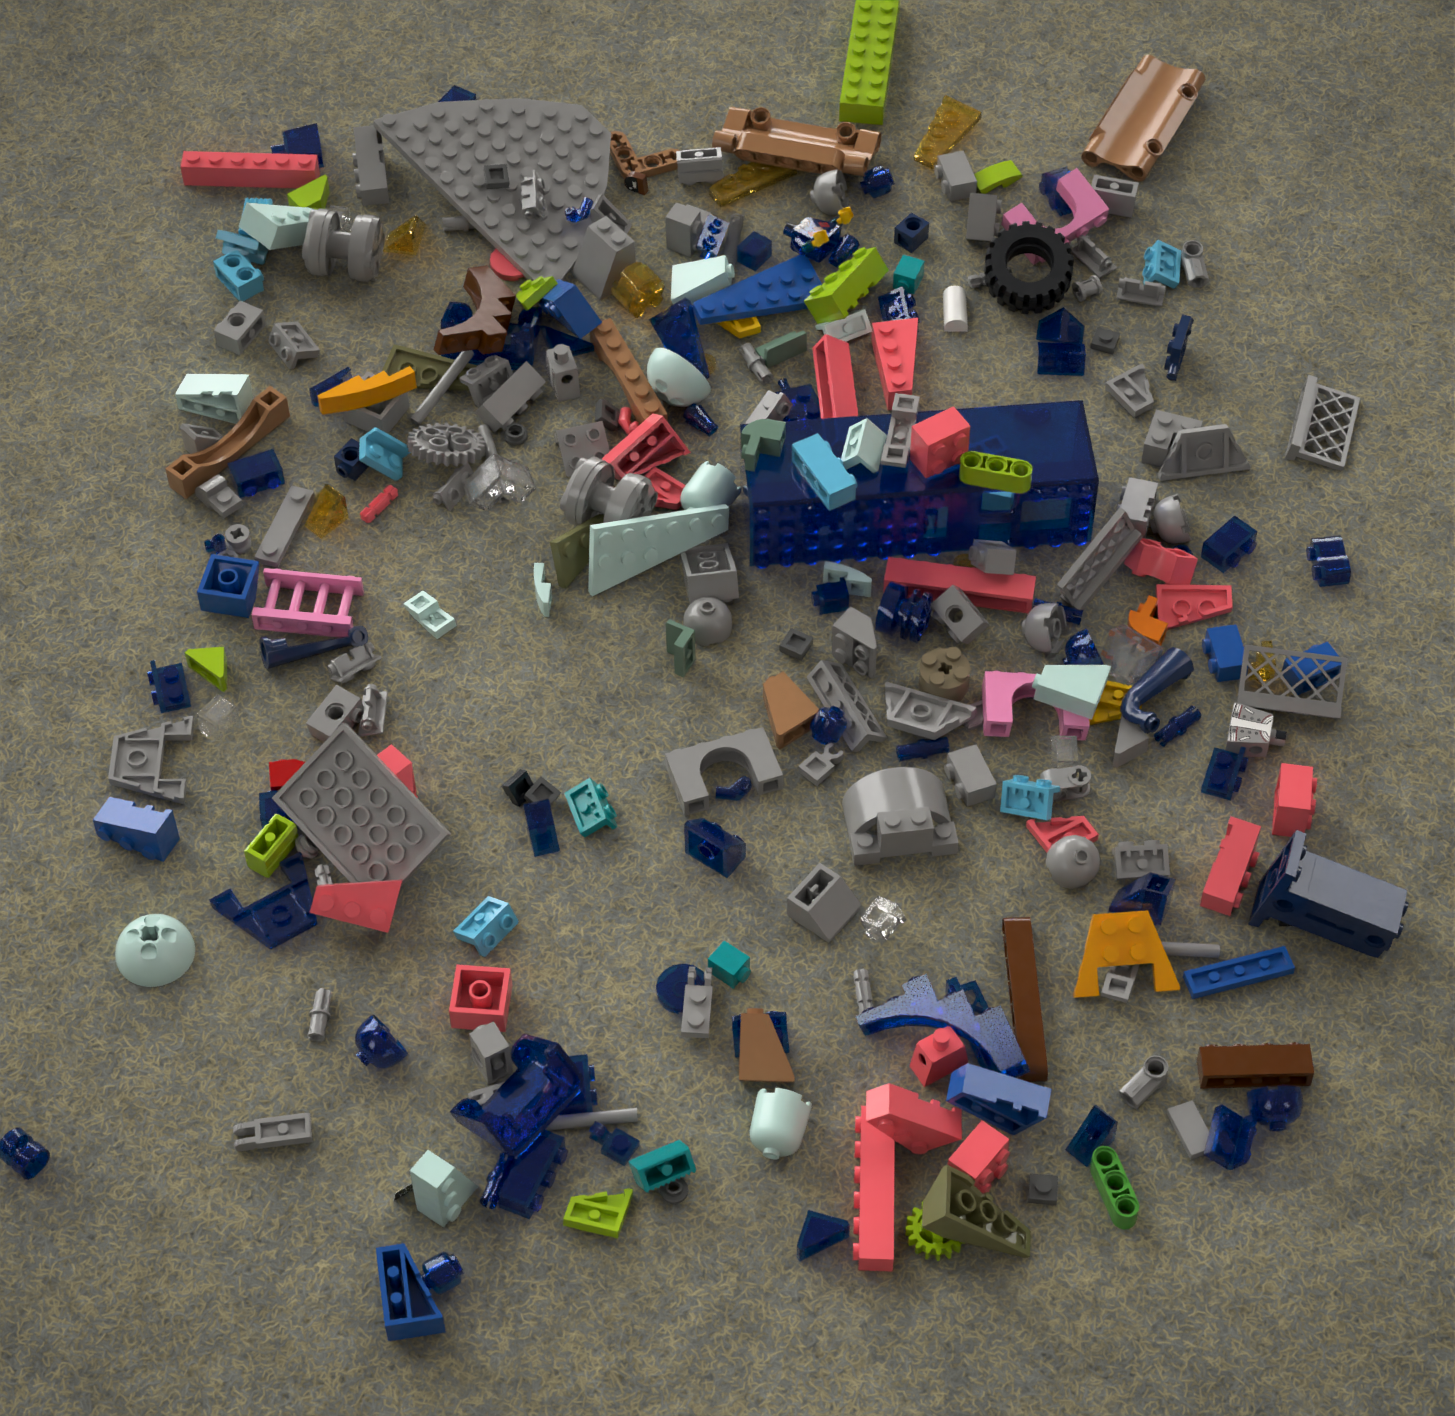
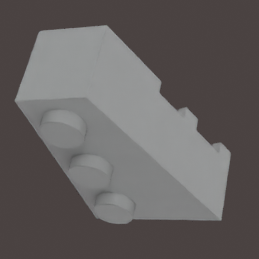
(1138, 502)

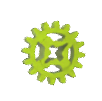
(926, 1240)

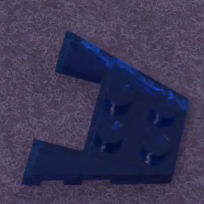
(277, 915)

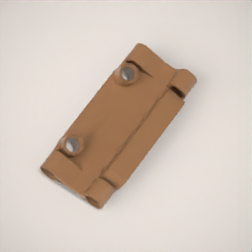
(1143, 117)
(795, 143)

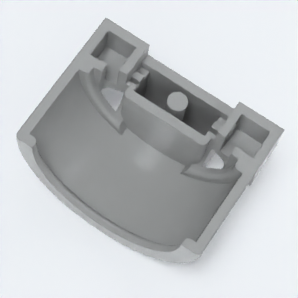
(903, 808)

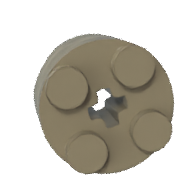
(945, 673)

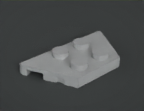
(1203, 453)
(923, 712)

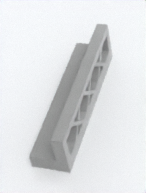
(840, 691)

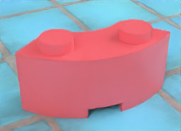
(1166, 564)

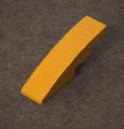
(359, 393)

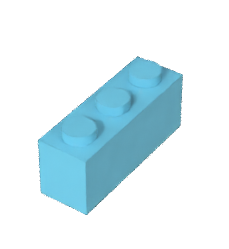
(824, 471)

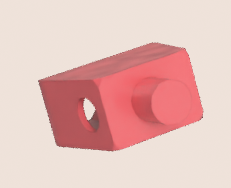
(941, 1053)

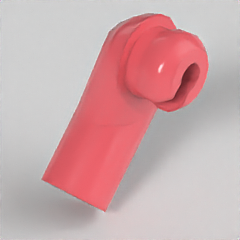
(625, 420)

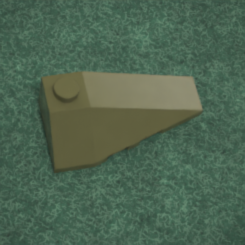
(967, 1215)

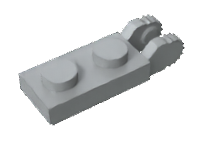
(697, 1006)
(274, 1132)

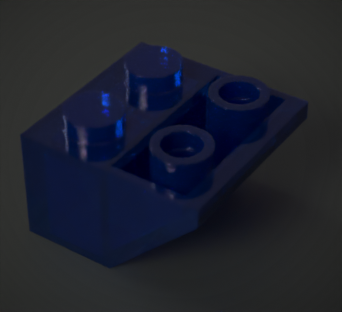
(1149, 893)

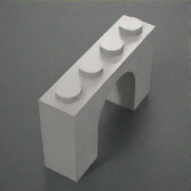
(747, 748)

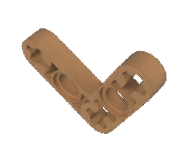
(640, 164)

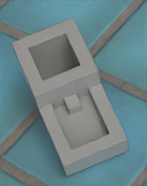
(218, 496)

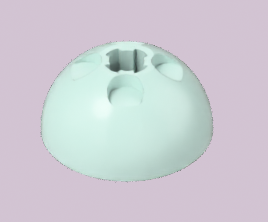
(676, 379)
(154, 950)

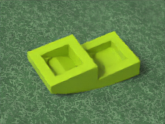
(1002, 174)

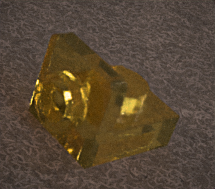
(1266, 671)

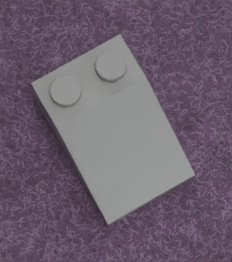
(710, 572)

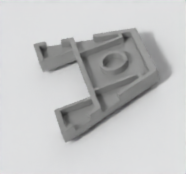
(139, 760)

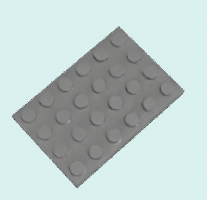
(360, 812)

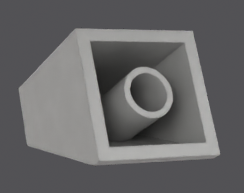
(603, 257)

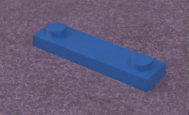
(1238, 972)

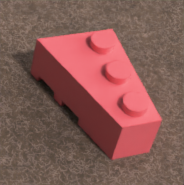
(646, 447)
(1231, 867)
(359, 903)
(911, 1120)

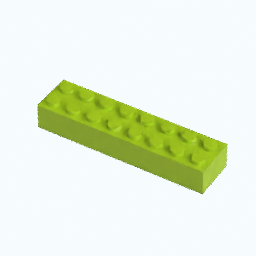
(869, 61)

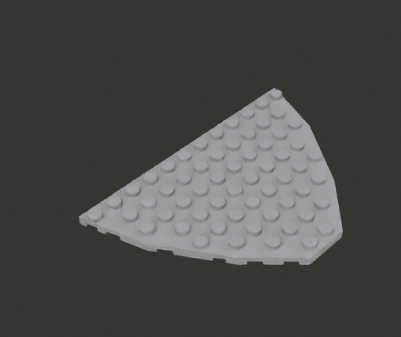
(555, 139)

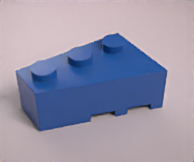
(570, 308)
(998, 1098)
(405, 1298)

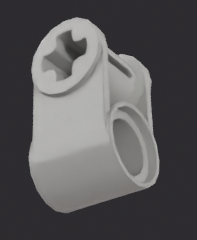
(1068, 782)

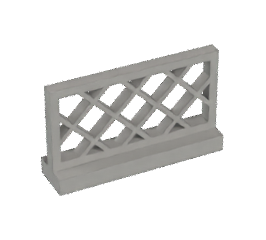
(1304, 415)
(1099, 560)
(1292, 704)

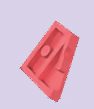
(667, 487)

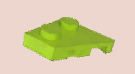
(534, 290)
(598, 1212)

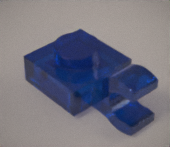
(616, 1145)

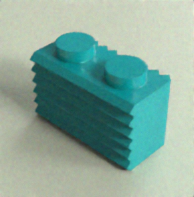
(662, 1165)

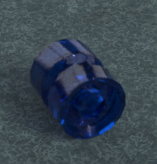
(23, 1153)

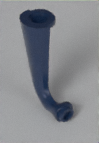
(277, 653)
(1164, 672)

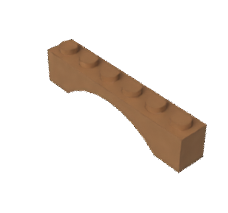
(616, 354)
(261, 417)

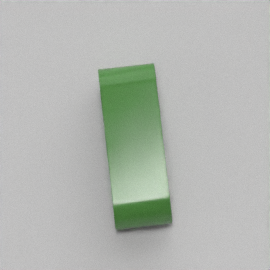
(1114, 1176)

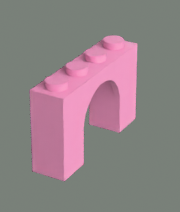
(1084, 202)
(1003, 689)

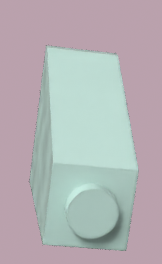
(700, 278)
(1072, 687)

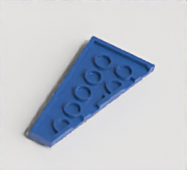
(765, 293)

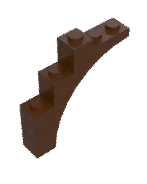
(489, 324)

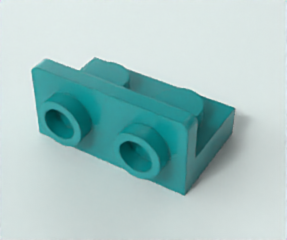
(590, 807)

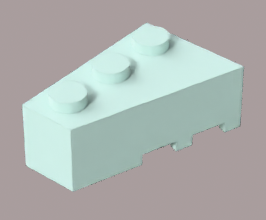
(275, 224)
(215, 395)

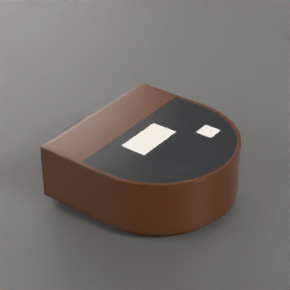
(636, 182)

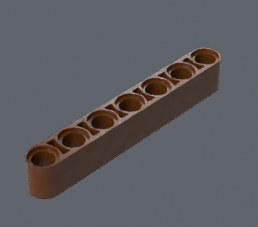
(1025, 996)

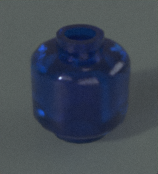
(877, 181)
(828, 725)
(442, 1272)

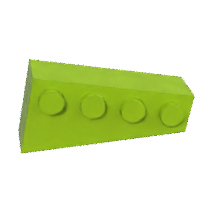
(846, 286)

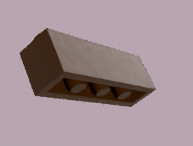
(1255, 1065)

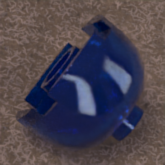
(1081, 650)
(377, 1044)
(1275, 1106)

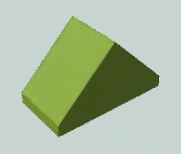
(210, 664)

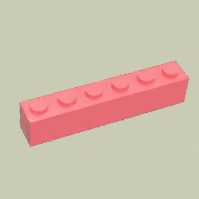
(248, 169)
(834, 378)
(983, 589)
(874, 1198)

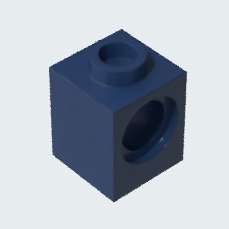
(911, 232)
(348, 462)

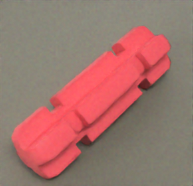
(378, 504)

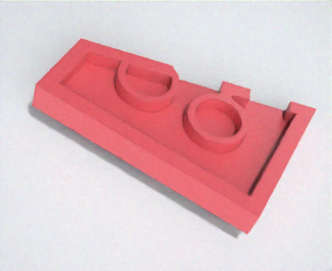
(1191, 603)

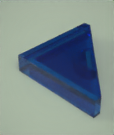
(554, 337)

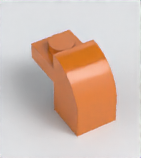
(1145, 623)

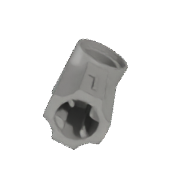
(1194, 264)
(1144, 1083)

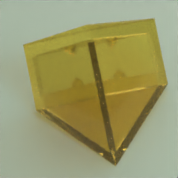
(406, 237)
(327, 511)

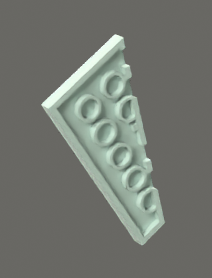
(637, 544)

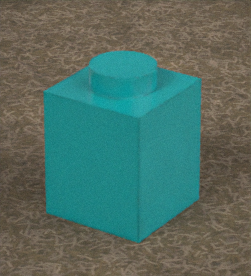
(908, 273)
(729, 964)

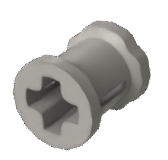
(1087, 288)

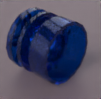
(907, 613)

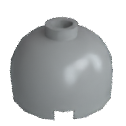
(830, 192)
(1171, 521)
(709, 619)
(1043, 623)
(1073, 861)

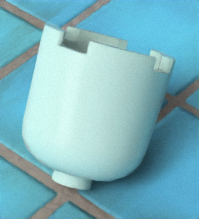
(710, 487)
(779, 1122)

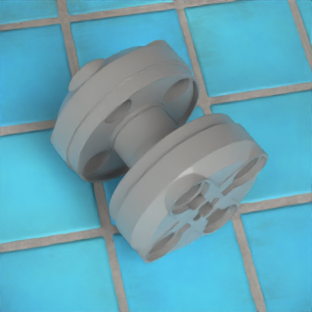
(326, 244)
(592, 493)

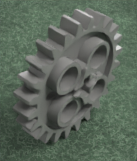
(446, 444)

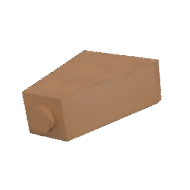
(787, 709)
(761, 1050)

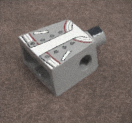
(560, 363)
(1252, 730)

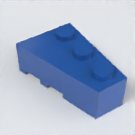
(137, 828)

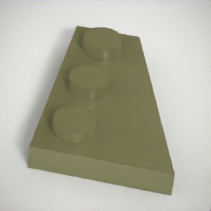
(572, 551)

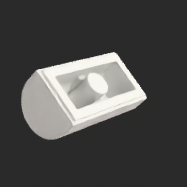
(955, 309)

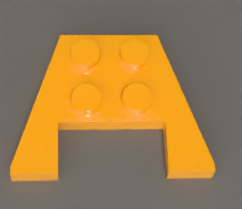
(1120, 941)

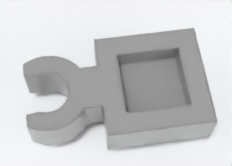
(819, 767)

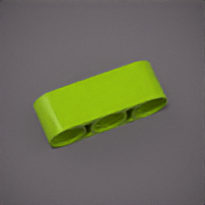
(995, 472)

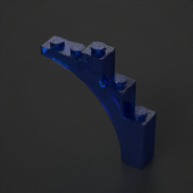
(922, 1008)

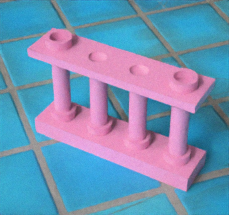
(305, 622)

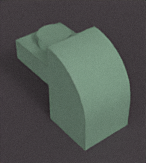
(762, 437)

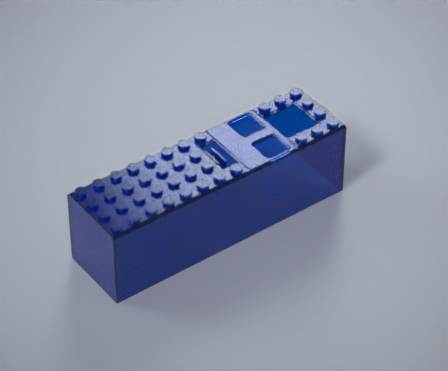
(913, 515)

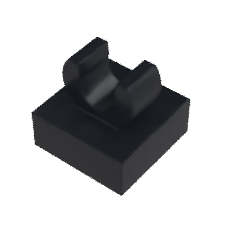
(517, 787)

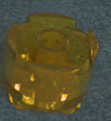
(638, 289)

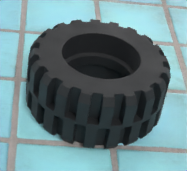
(1031, 240)

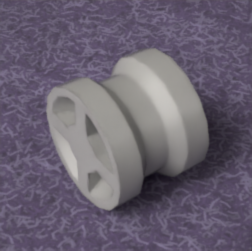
(238, 538)

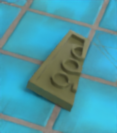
(427, 367)

